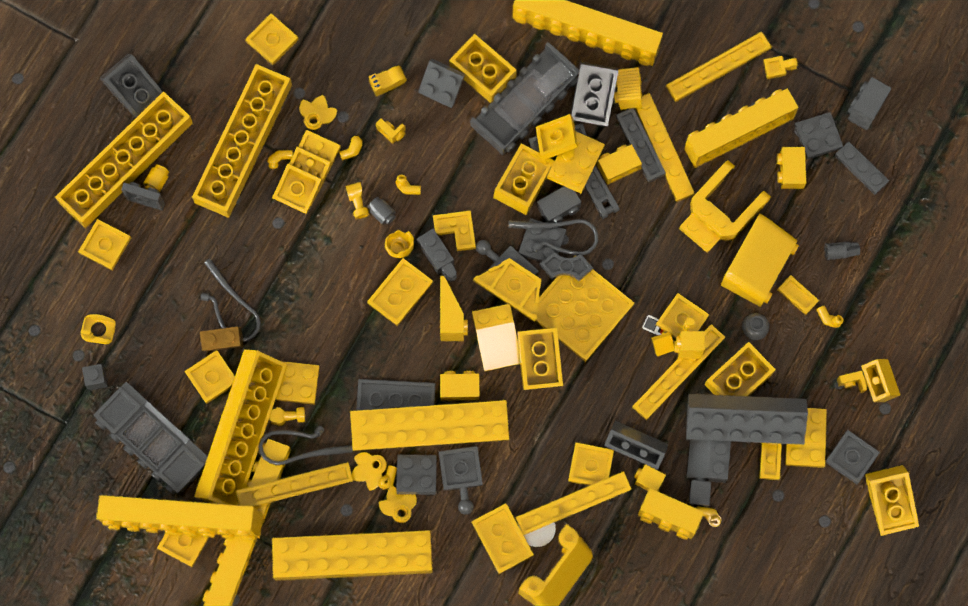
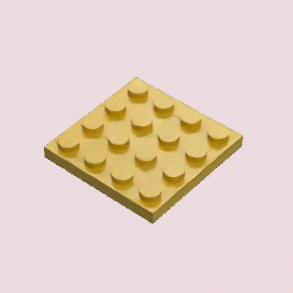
(582, 311)

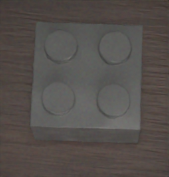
(868, 103)

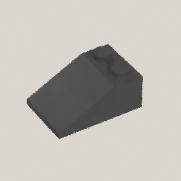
(131, 85)

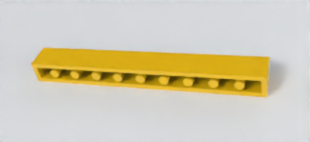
(238, 551)

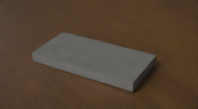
(393, 394)

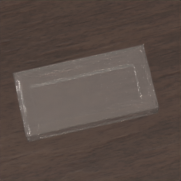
(552, 79)

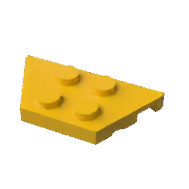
(513, 286)

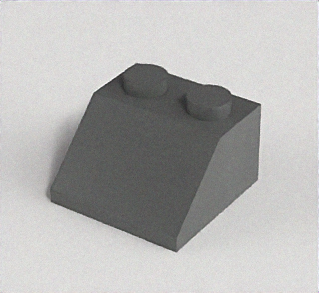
(709, 460)

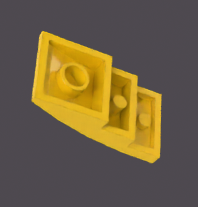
(306, 171)

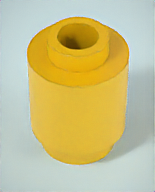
(156, 178)

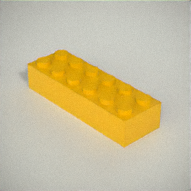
(740, 127)

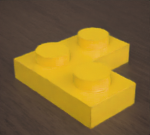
(459, 224)

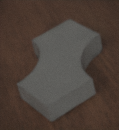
(575, 267)

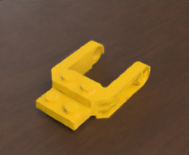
(708, 223)

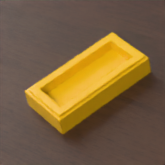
(798, 295)

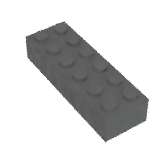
(746, 419)

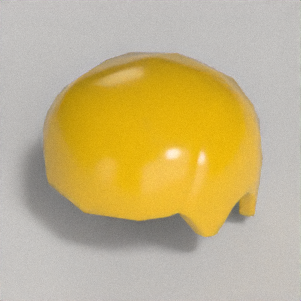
(399, 244)

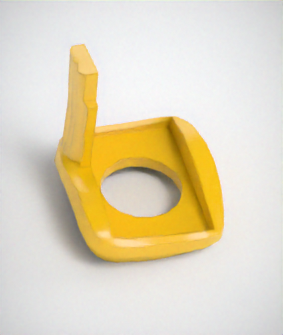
(90, 320)

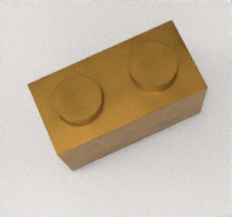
(221, 339)

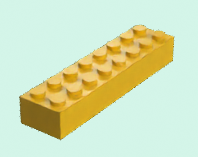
(590, 27)
(242, 141)
(124, 159)
(429, 425)
(241, 428)
(179, 517)
(352, 555)

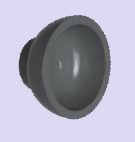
(755, 326)

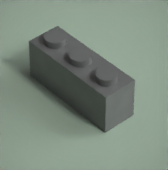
(636, 445)

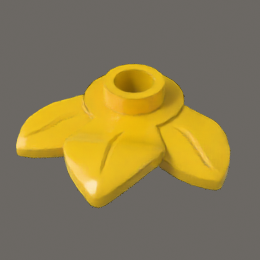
(317, 110)
(366, 471)
(397, 502)

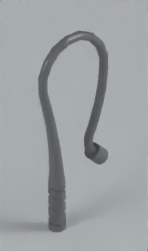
(537, 225)
(206, 297)
(319, 430)

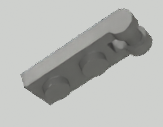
(599, 194)

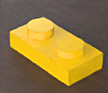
(770, 461)

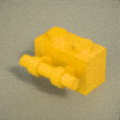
(690, 342)

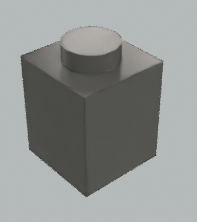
(95, 377)
(699, 492)

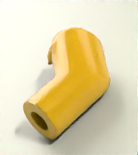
(353, 150)
(278, 156)
(405, 187)
(388, 480)
(711, 515)

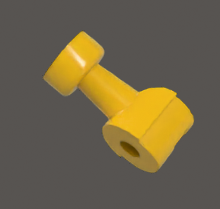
(355, 194)
(279, 417)

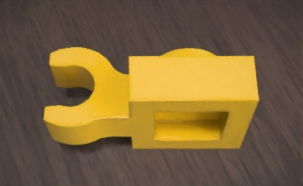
(777, 67)

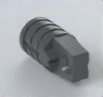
(841, 250)

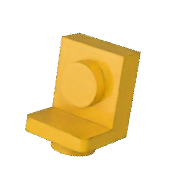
(388, 132)
(851, 379)

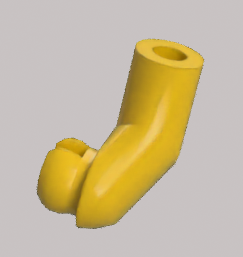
(829, 320)

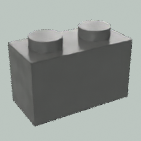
(559, 204)

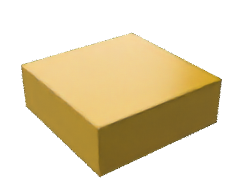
(663, 344)

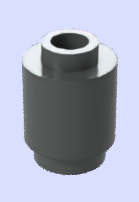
(382, 211)

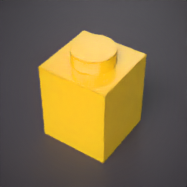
(649, 478)

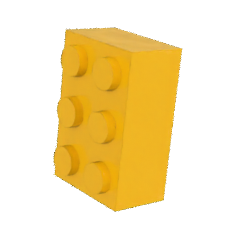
(483, 68)
(540, 358)
(741, 373)
(670, 514)

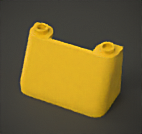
(759, 261)
(564, 575)

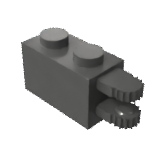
(437, 254)

